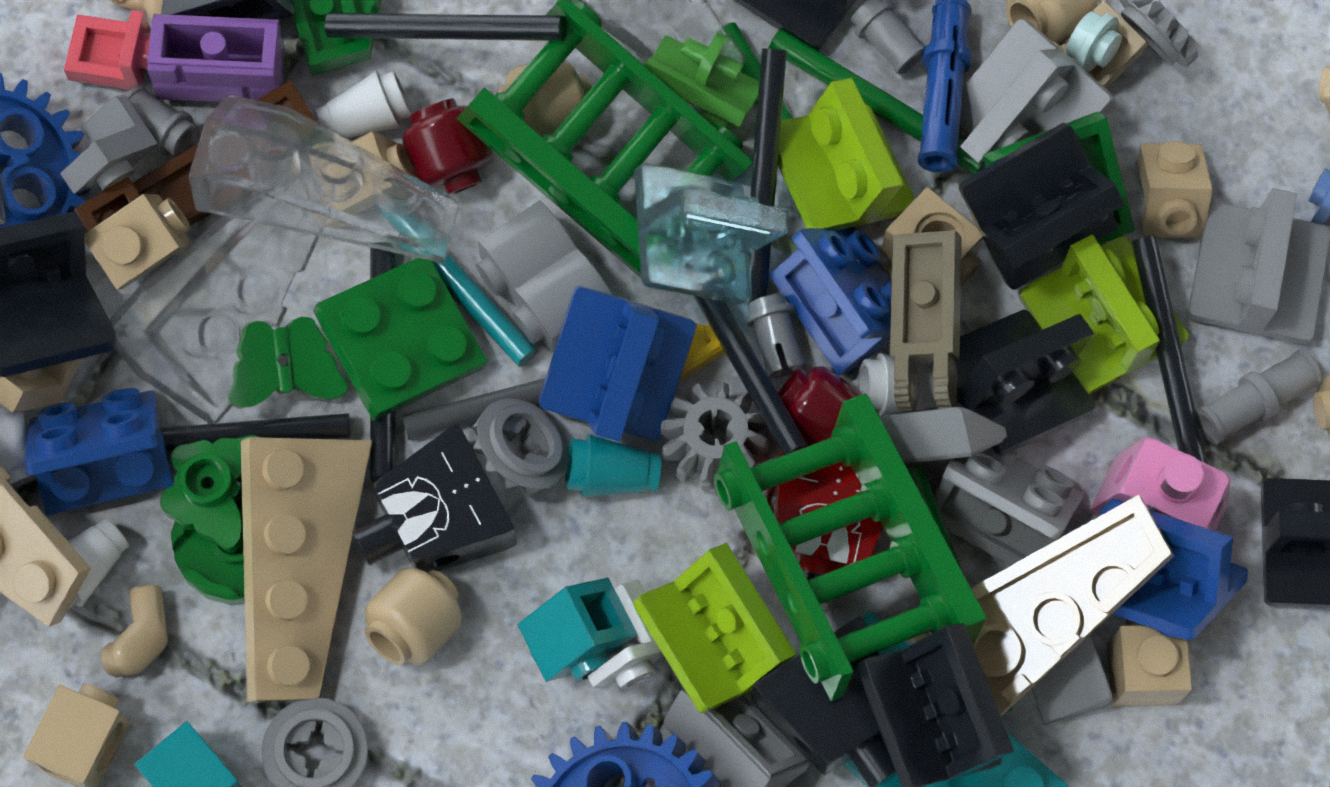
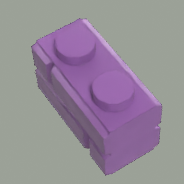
(214, 57)

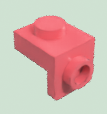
(109, 51)

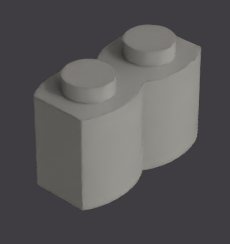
(537, 270)

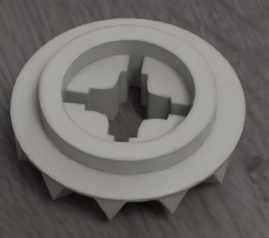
(1160, 30)
(540, 439)
(296, 727)

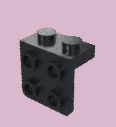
(46, 298)

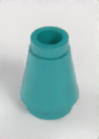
(610, 468)

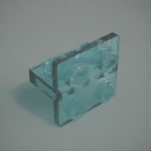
(700, 233)

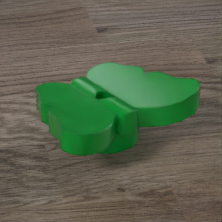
(306, 368)
(213, 509)

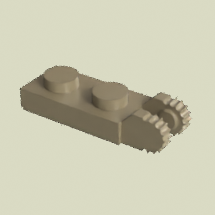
(925, 314)

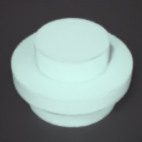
(1094, 40)

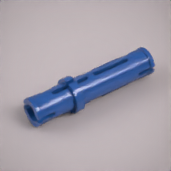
(947, 61)

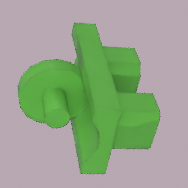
(706, 78)

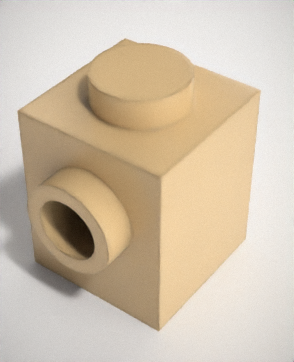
(1147, 667)

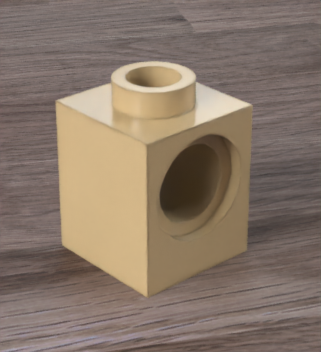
(933, 214)
(78, 736)

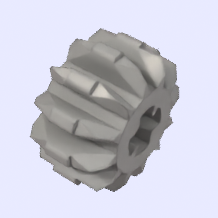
(708, 412)

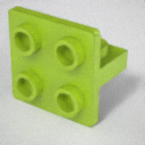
(841, 163)
(1108, 294)
(714, 629)

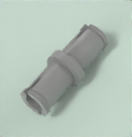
(1258, 396)

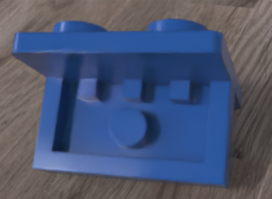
(838, 293)
(616, 364)
(98, 451)
(1191, 585)

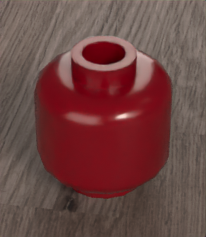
(444, 149)
(815, 401)

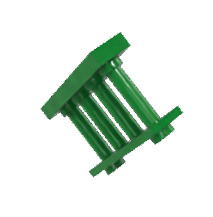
(548, 158)
(885, 496)

